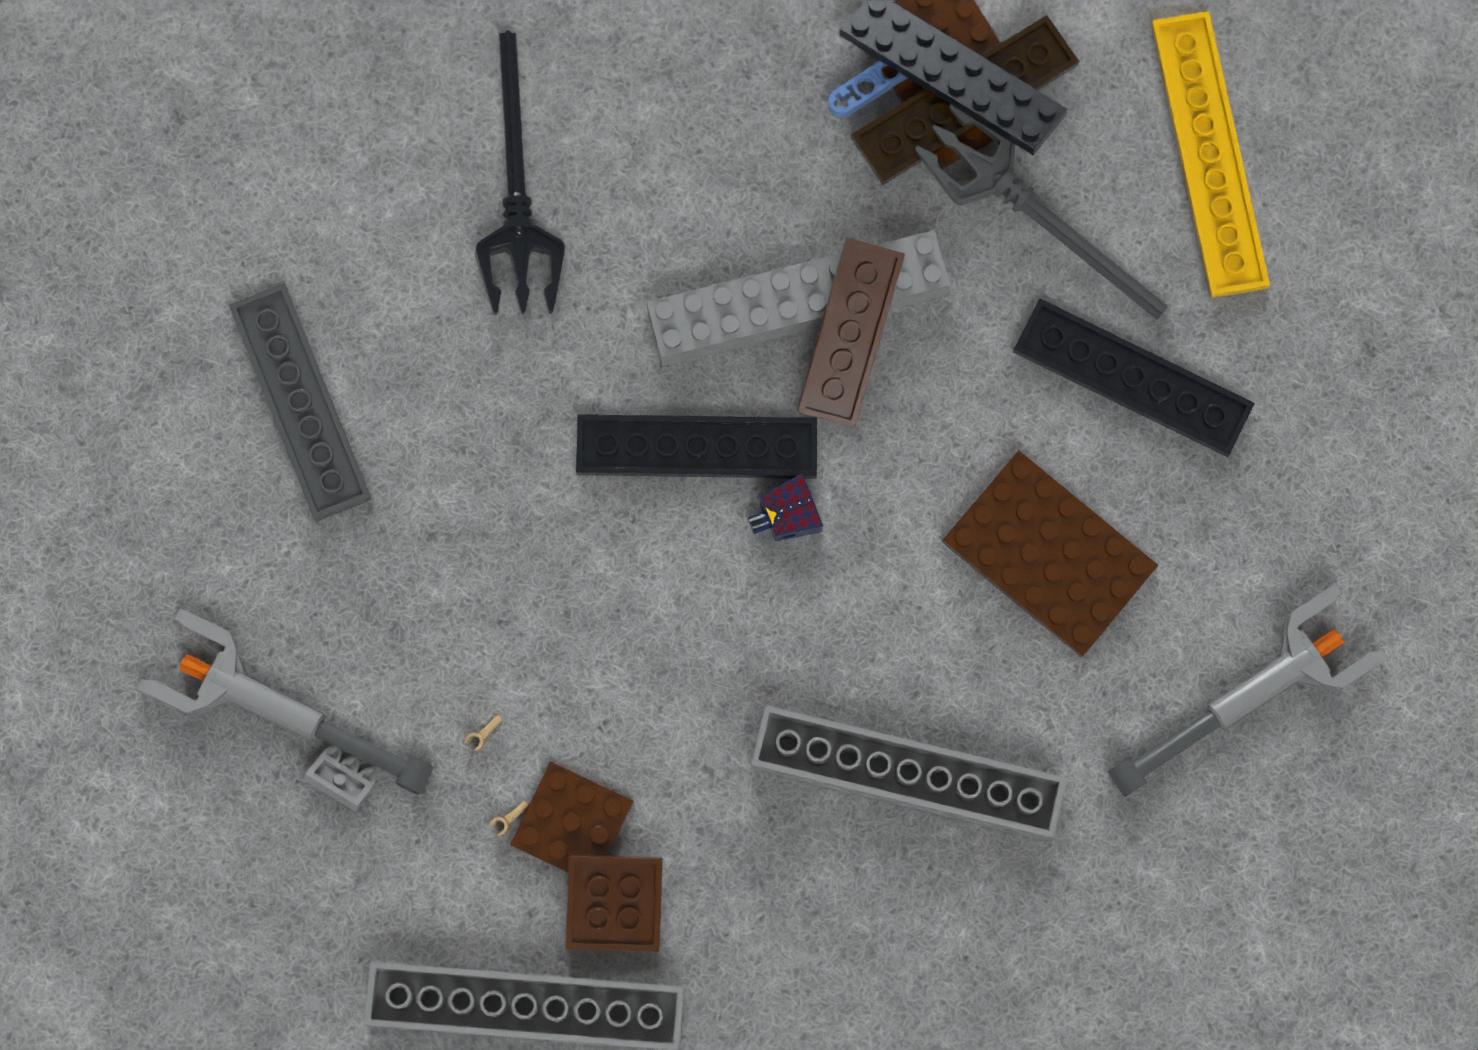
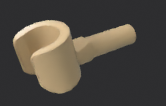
(483, 733)
(509, 818)

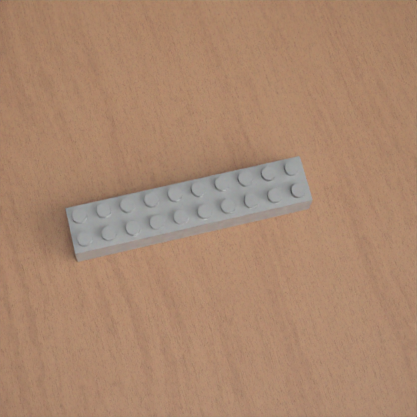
(779, 302)
(908, 773)
(524, 1006)

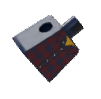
(788, 511)

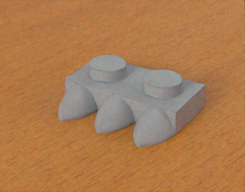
(341, 779)

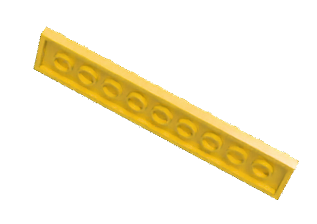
(1210, 155)

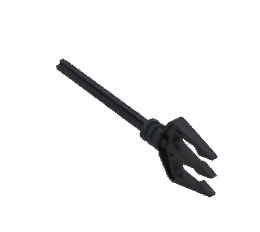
(518, 234)

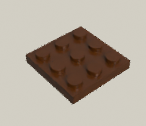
(570, 818)
(614, 903)

